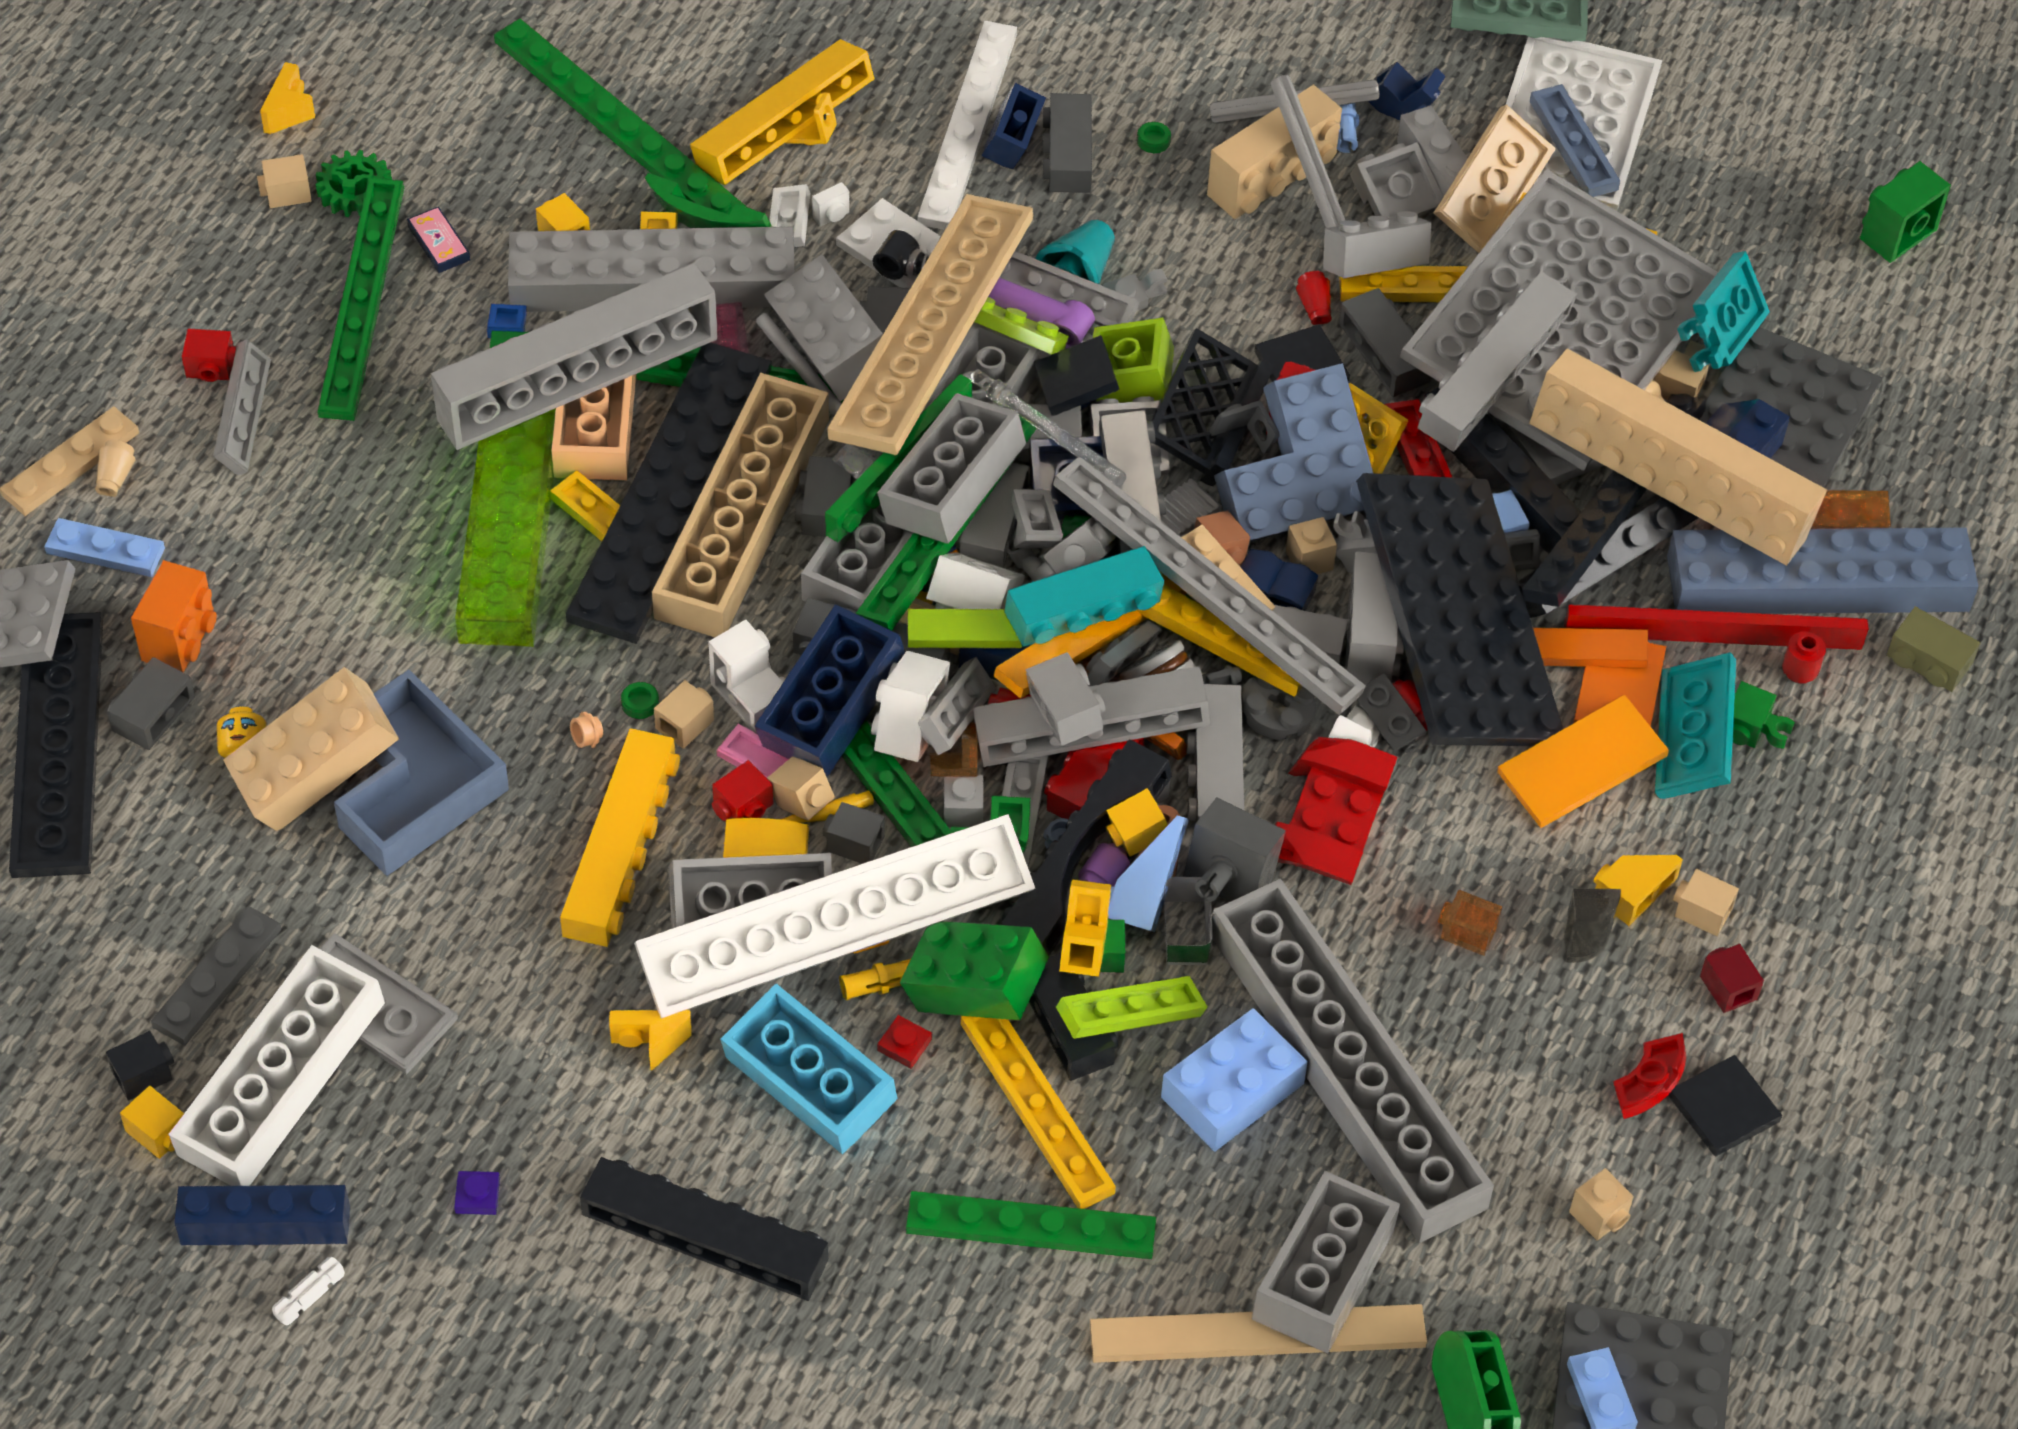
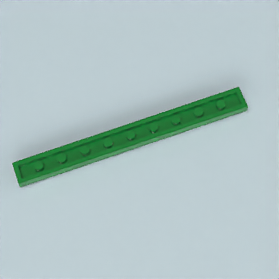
(612, 116)

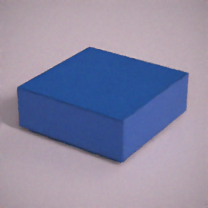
(506, 318)

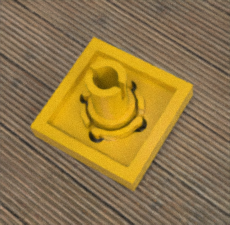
(1380, 427)

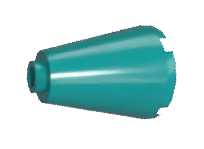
(1081, 250)

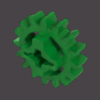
(346, 180)

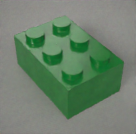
(975, 970)

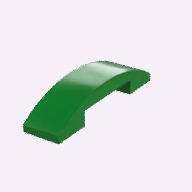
(699, 216)

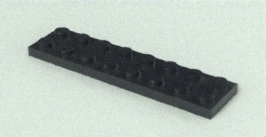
(58, 754)

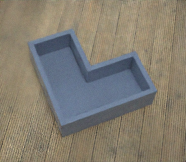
(1317, 463)
(427, 782)

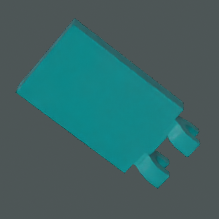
(1726, 314)

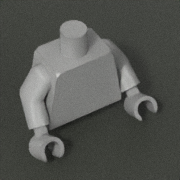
(1080, 547)

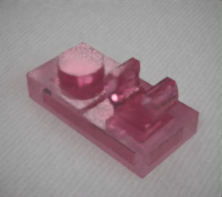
(731, 326)

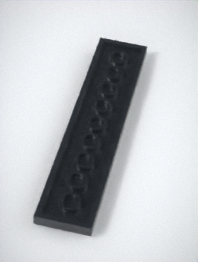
(621, 578)

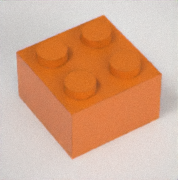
(174, 616)

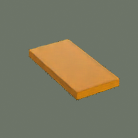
(1582, 761)

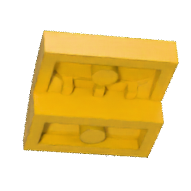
(764, 837)

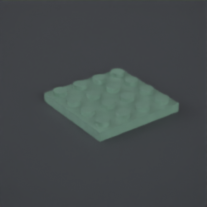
(1533, 18)

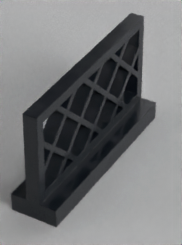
(1249, 389)

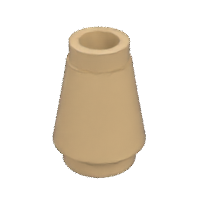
(113, 466)

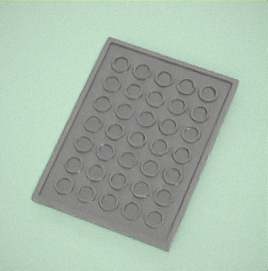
(1625, 311)

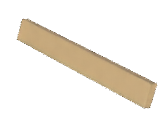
(1241, 1336)

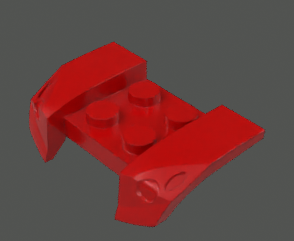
(1335, 806)

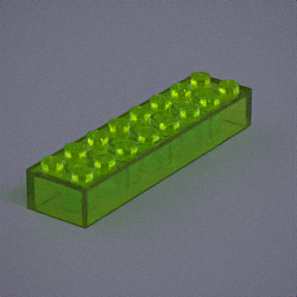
(507, 536)

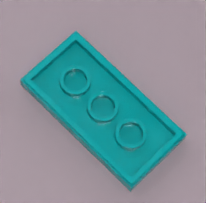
(1696, 725)

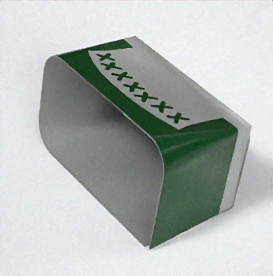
(1183, 890)

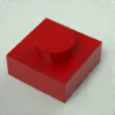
(904, 1041)

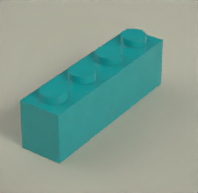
(1084, 596)

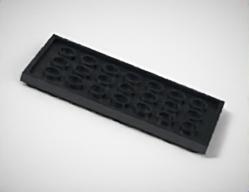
(1459, 610)

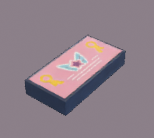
(438, 239)

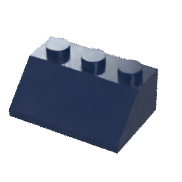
(1752, 424)

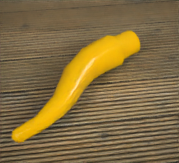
(859, 800)

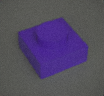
(477, 1192)

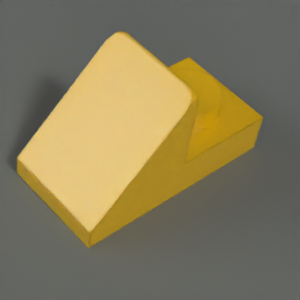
(286, 102)
(664, 1035)

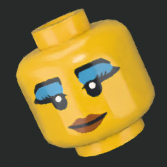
(237, 729)

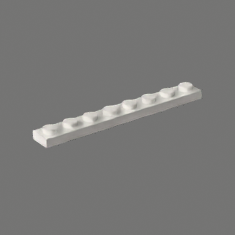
(967, 124)

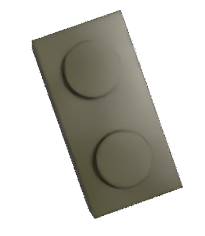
(1933, 649)

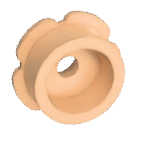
(586, 730)

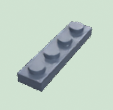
(1574, 141)

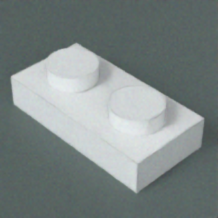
(791, 209)

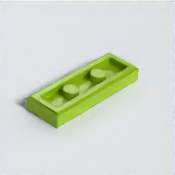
(960, 629)

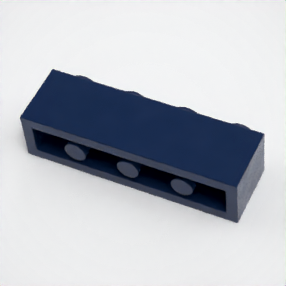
(262, 1215)

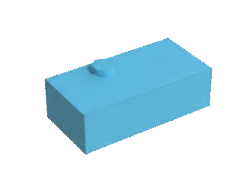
(809, 1068)

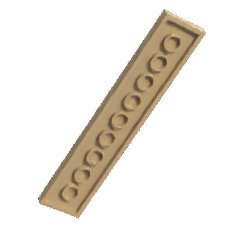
(930, 325)

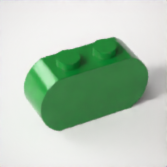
(1474, 1381)

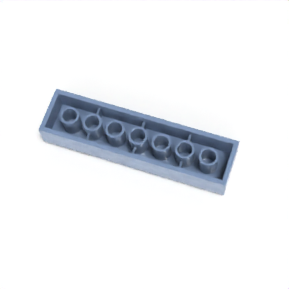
(1828, 574)

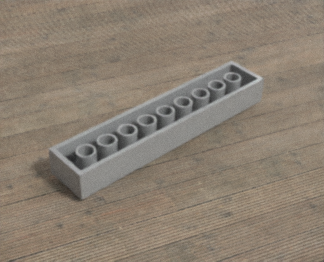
(851, 568)
(1351, 1061)

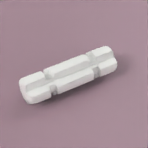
(308, 1290)

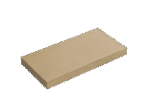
(1493, 178)

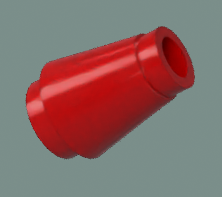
(1315, 296)

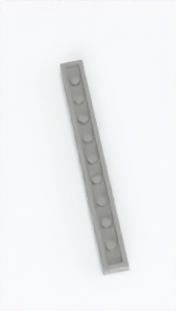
(1210, 586)

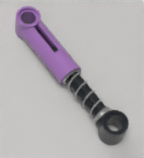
(902, 256)

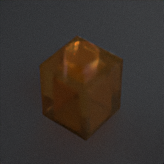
(1470, 922)

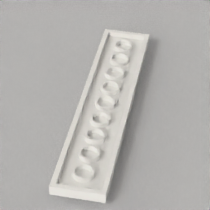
(833, 916)

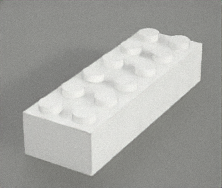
(277, 1068)

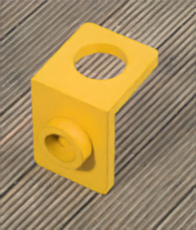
(820, 130)

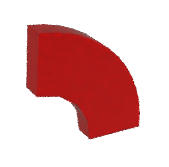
(1653, 1077)

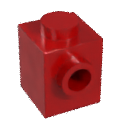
(208, 354)
(742, 793)

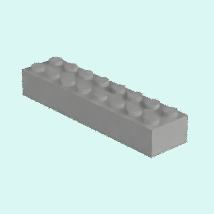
(590, 265)
(574, 356)

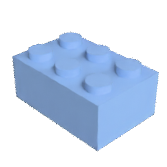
(1233, 1079)

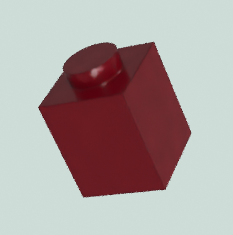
(1731, 977)

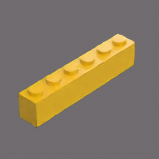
(781, 111)
(619, 838)

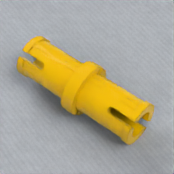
(877, 979)

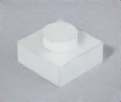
(830, 204)

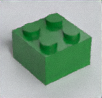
(1904, 211)

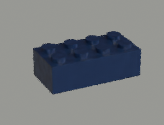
(830, 689)

